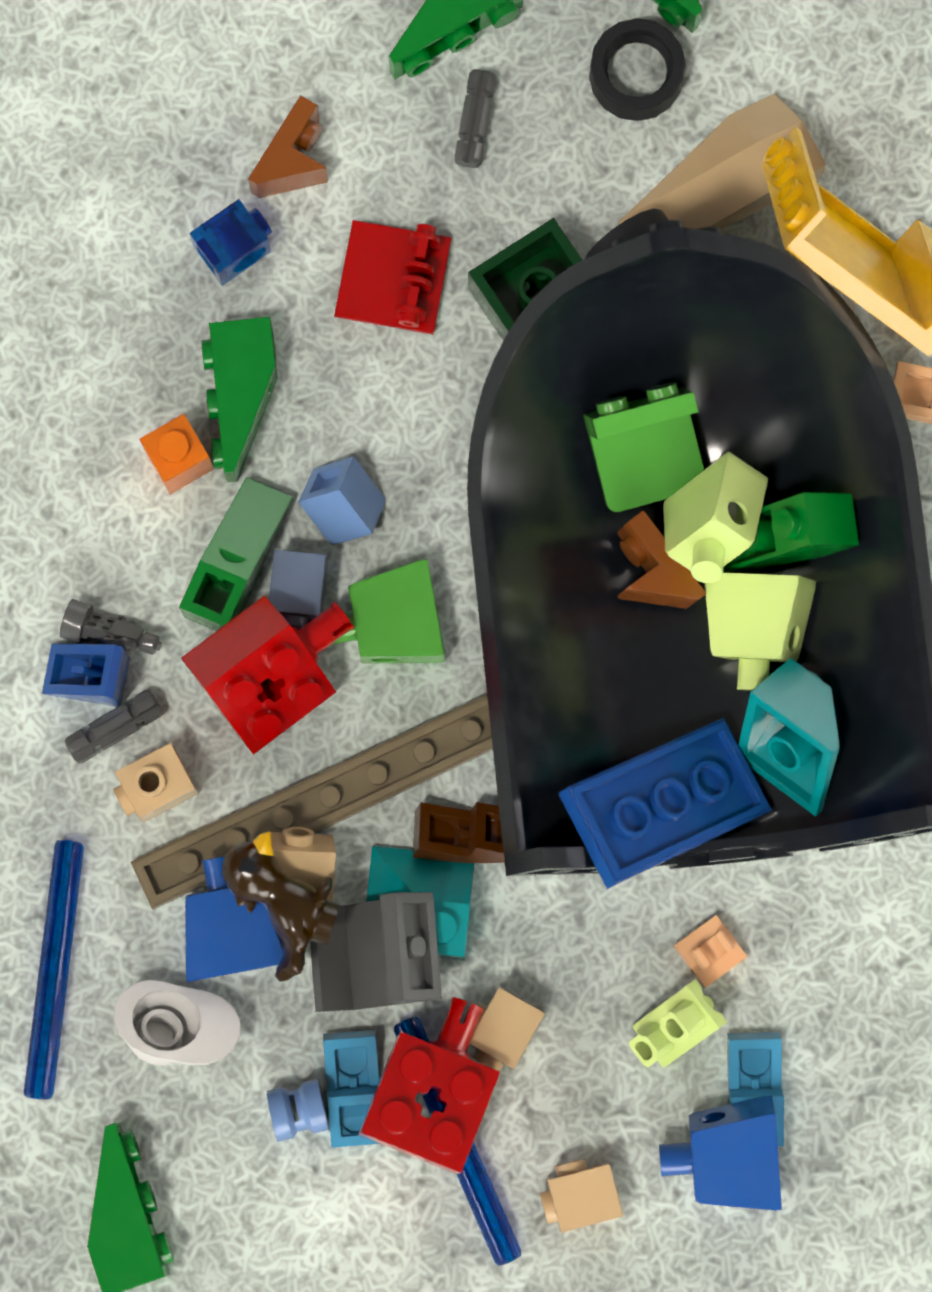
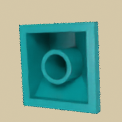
(792, 734)
(451, 883)

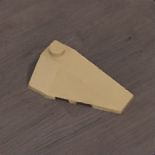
(725, 172)

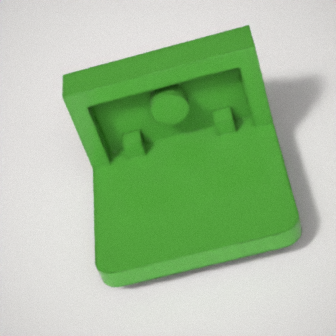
(644, 446)

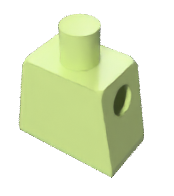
(714, 517)
(758, 621)

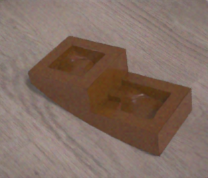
(458, 834)

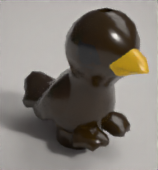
(293, 906)

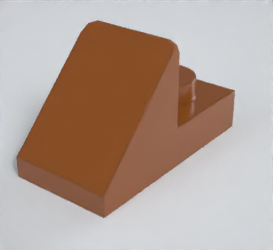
(282, 164)
(666, 580)

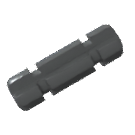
(475, 118)
(113, 727)

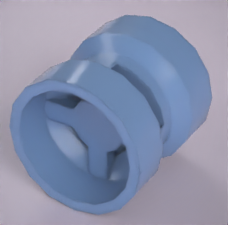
(309, 1107)

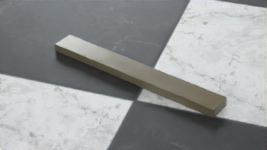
(323, 798)

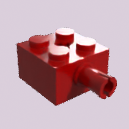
(265, 670)
(460, 1086)

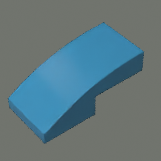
(756, 1071)
(351, 1083)

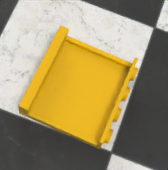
(849, 251)

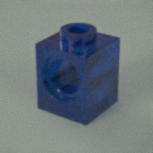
(232, 241)

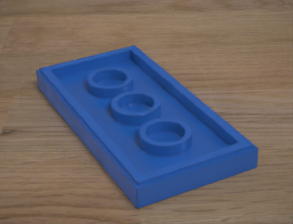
(664, 802)

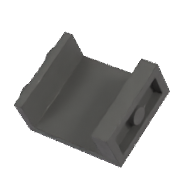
(378, 955)

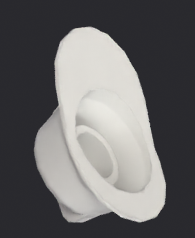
(176, 1024)

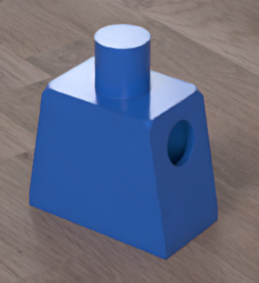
(224, 935)
(730, 1155)

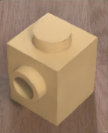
(154, 784)
(305, 855)
(504, 1030)
(580, 1196)

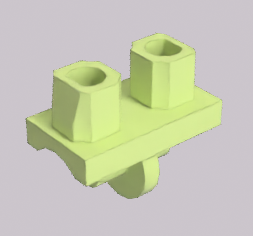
(675, 1026)

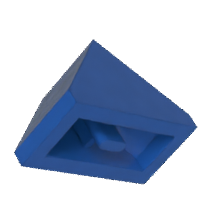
(87, 673)

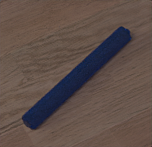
(53, 970)
(474, 1179)

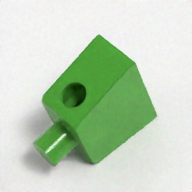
(395, 617)

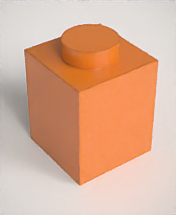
(176, 454)

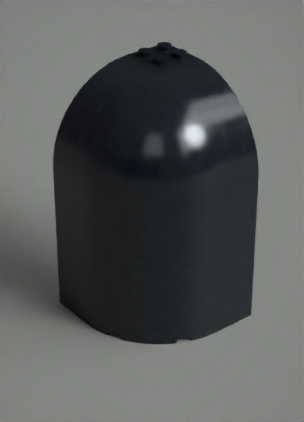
(600, 678)

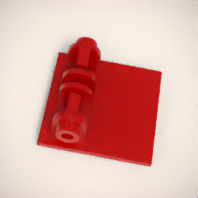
(393, 276)

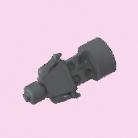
(81, 622)

